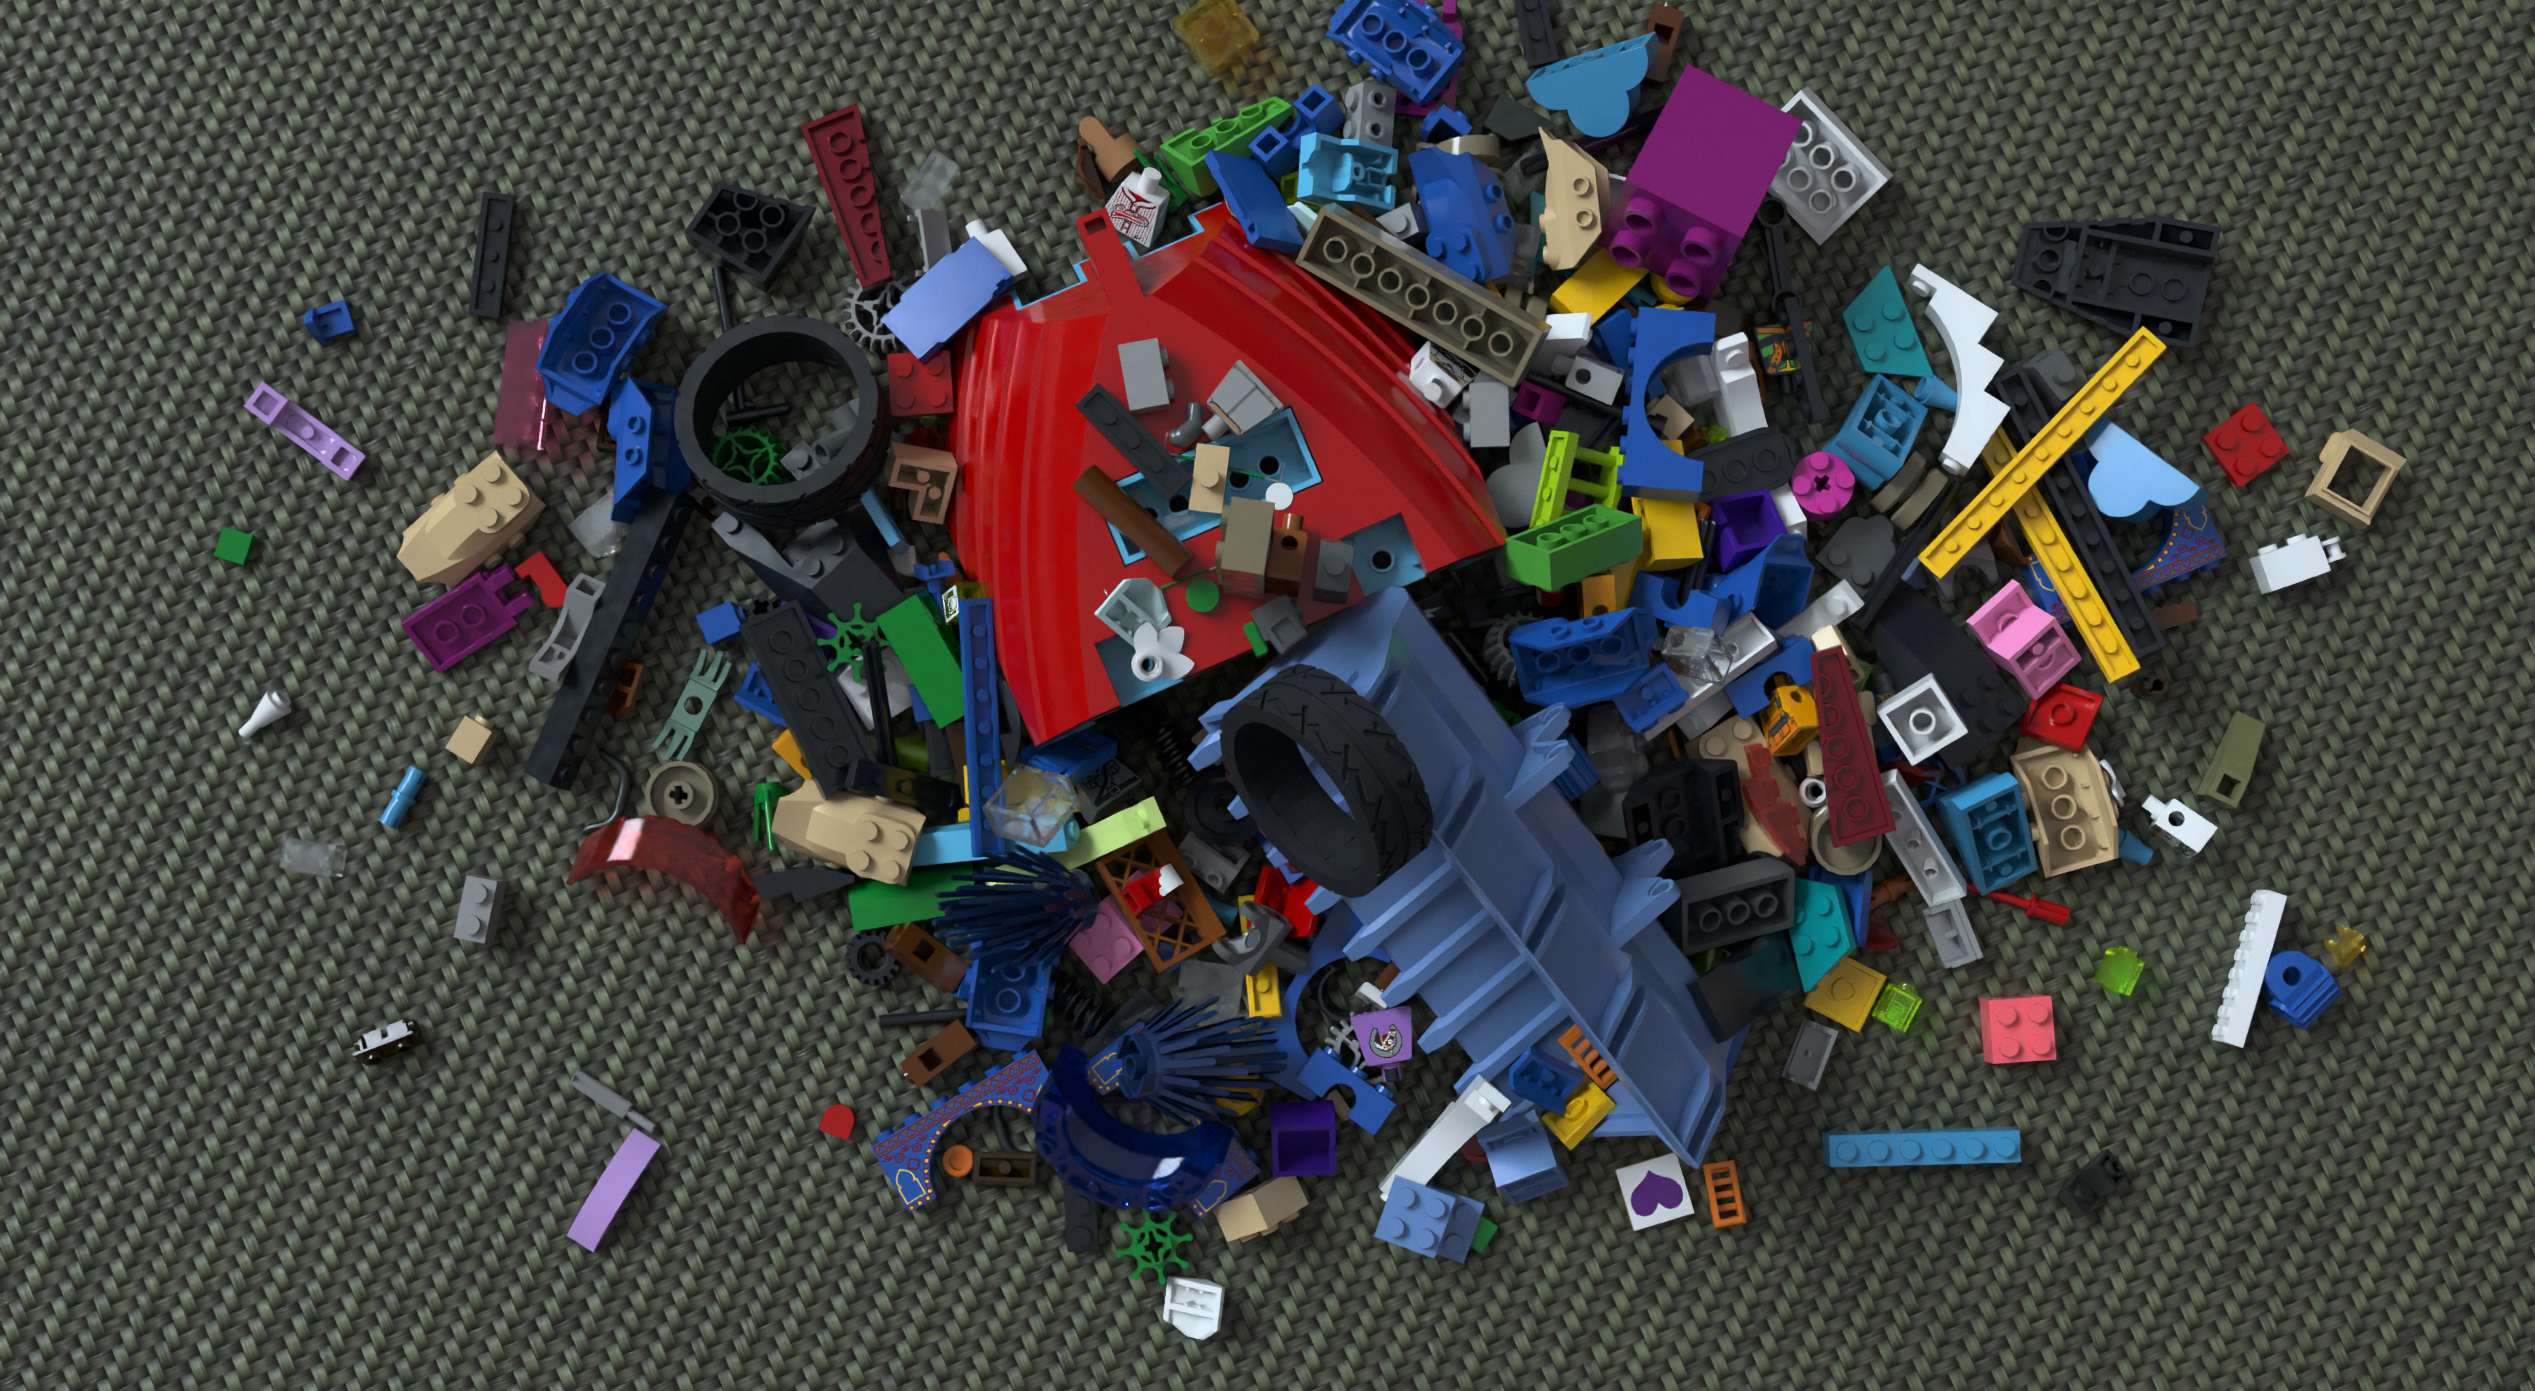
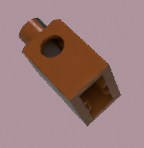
(1287, 566)

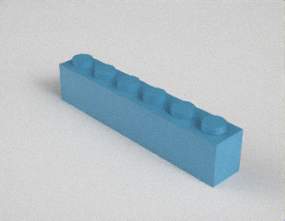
(1921, 1147)

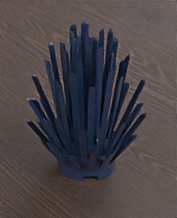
(1049, 908)
(1175, 1065)

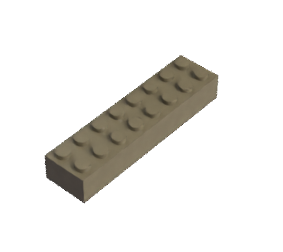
(1423, 294)
(1245, 546)

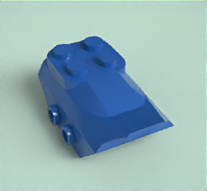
(1399, 44)
(1464, 214)
(595, 341)
(646, 445)
(1770, 585)
(1583, 657)
(1008, 1004)

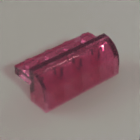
(521, 401)

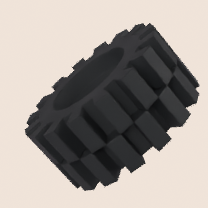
(859, 969)

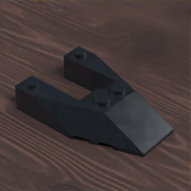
(827, 564)

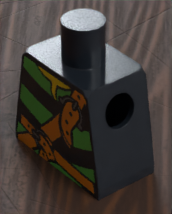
(1772, 355)

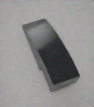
(802, 881)

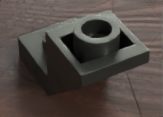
(2091, 1182)

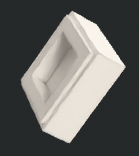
(1371, 994)

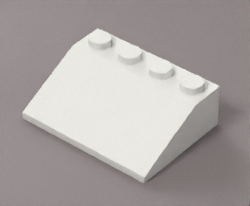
(1825, 169)

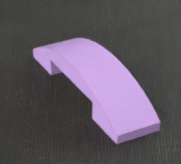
(305, 430)
(613, 1189)

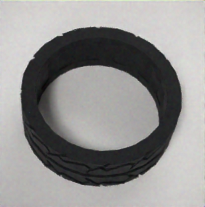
(747, 351)
(1357, 754)

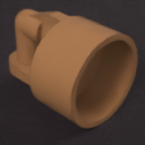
(1114, 155)

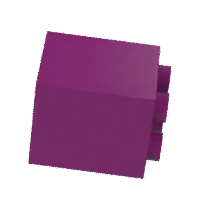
(1697, 183)

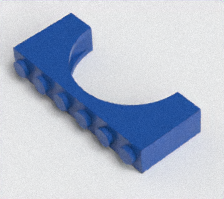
(1649, 465)
(1325, 947)

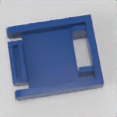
(1070, 758)
(1856, 894)

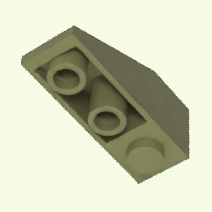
(2232, 762)

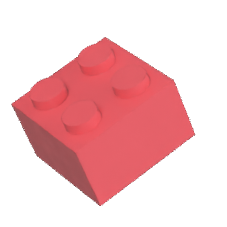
(2017, 1028)

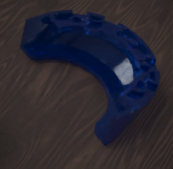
(1111, 1159)

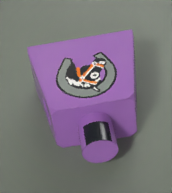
(1385, 1039)

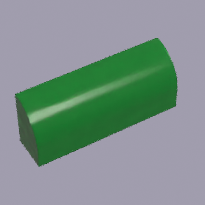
(927, 654)
(884, 904)

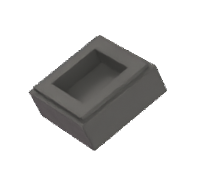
(1284, 631)

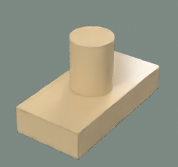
(1209, 478)

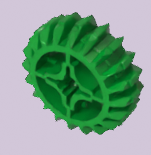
(765, 453)

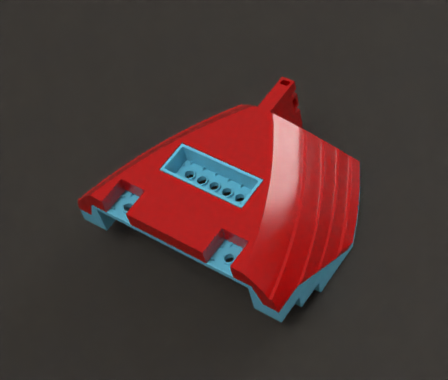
(1356, 438)

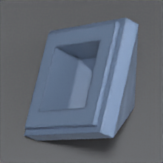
(1915, 575)

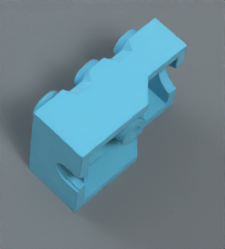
(1347, 173)

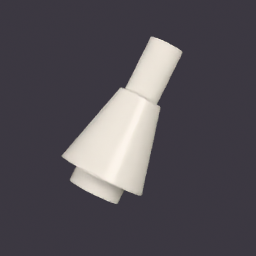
(271, 708)

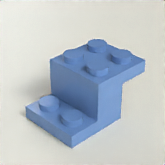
(1522, 1157)
(1429, 1219)

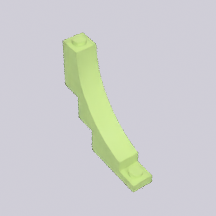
(1106, 836)

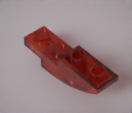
(1774, 818)

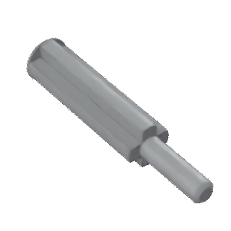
(609, 1099)

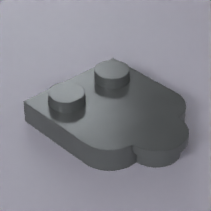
(1858, 551)

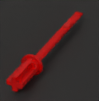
(2033, 906)

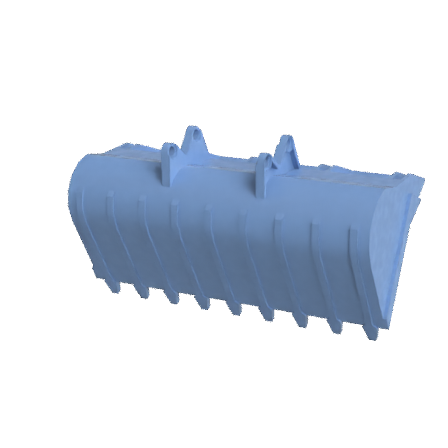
(1511, 890)

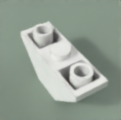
(1565, 337)

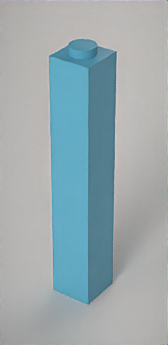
(953, 843)

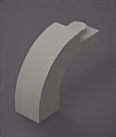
(559, 650)

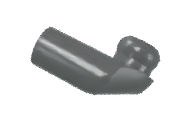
(1191, 429)

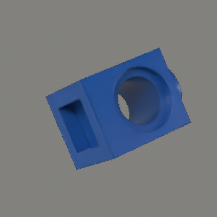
(722, 623)

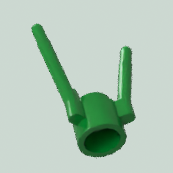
(1177, 194)
(766, 799)

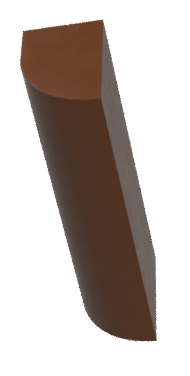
(1133, 521)

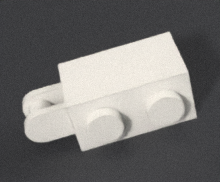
(2295, 562)

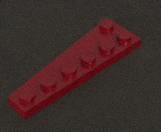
(846, 173)
(1850, 771)

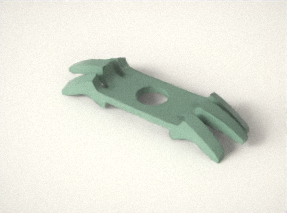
(681, 720)

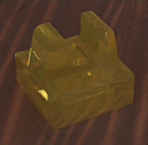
(2348, 948)

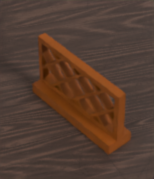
(1189, 896)

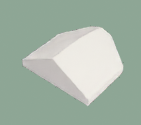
(1194, 1306)

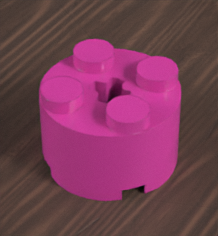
(1834, 478)

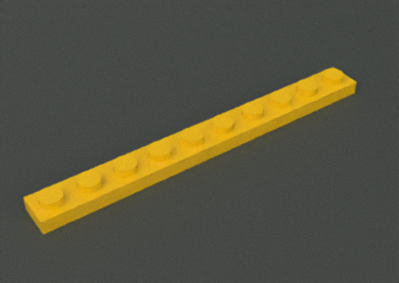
(2042, 452)
(2064, 569)

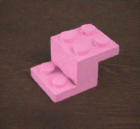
(2024, 639)
(1111, 940)

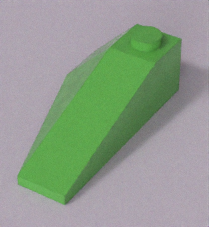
(1230, 136)

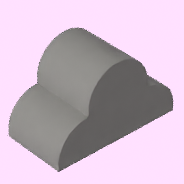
(1516, 480)

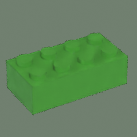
(1573, 547)

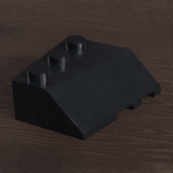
(749, 232)

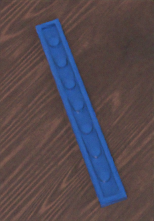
(980, 718)

